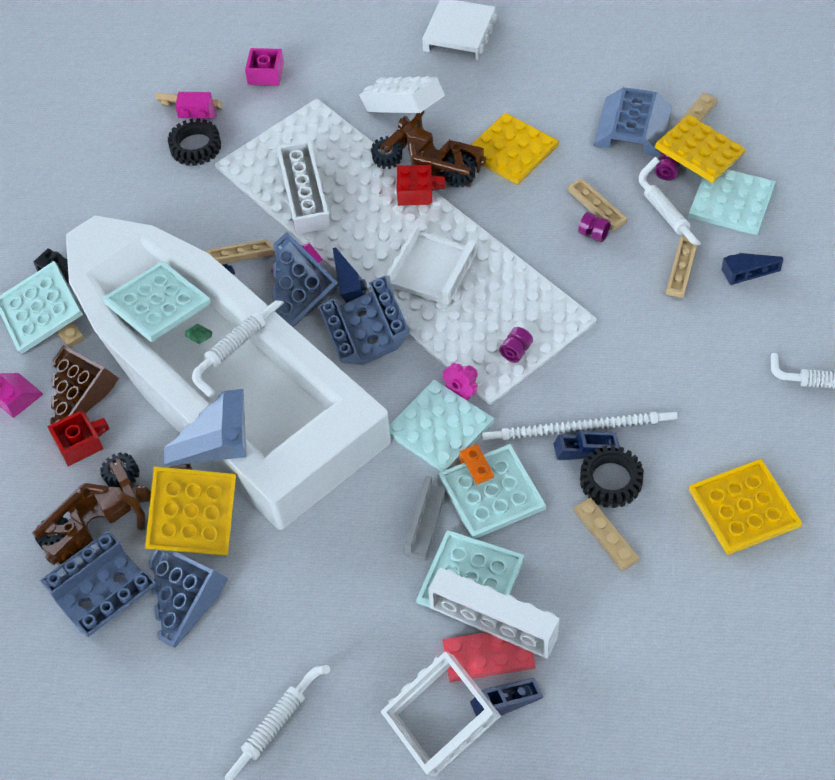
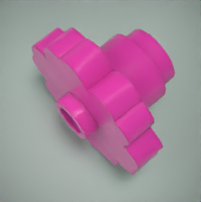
(461, 380)

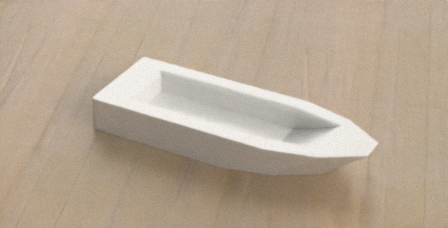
(302, 413)

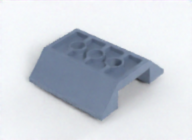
(648, 119)
(353, 333)
(91, 577)

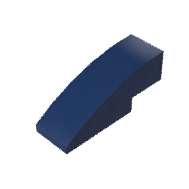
(580, 445)

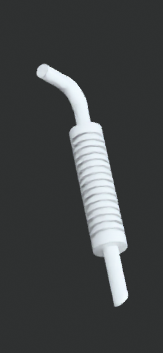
(664, 206)
(231, 343)
(805, 377)
(274, 721)

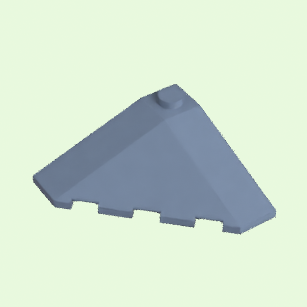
(298, 280)
(213, 435)
(183, 593)

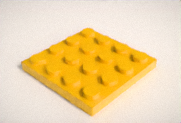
(514, 148)
(700, 148)
(744, 506)
(190, 511)

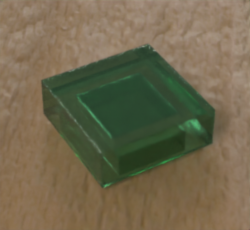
(198, 333)

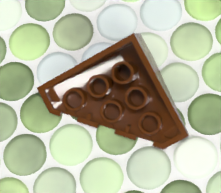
(78, 383)

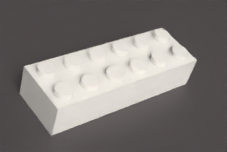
(402, 94)
(303, 187)
(494, 612)

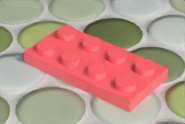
(486, 656)

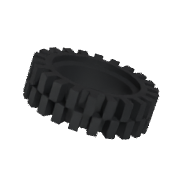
(194, 128)
(611, 496)

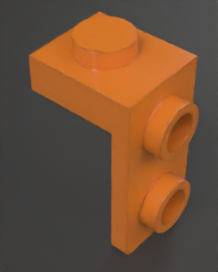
(476, 464)

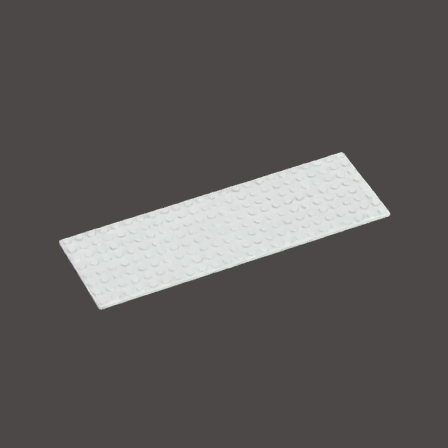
(370, 231)

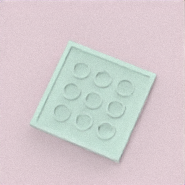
(733, 201)
(156, 301)
(38, 307)
(439, 426)
(497, 501)
(476, 560)

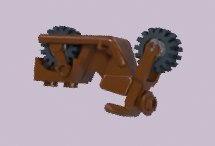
(454, 157)
(65, 537)

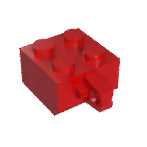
(416, 184)
(78, 436)

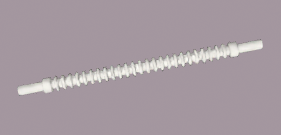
(653, 418)

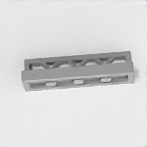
(424, 520)

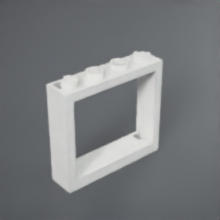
(462, 739)

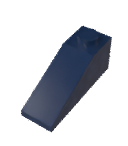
(745, 266)
(349, 281)
(509, 696)

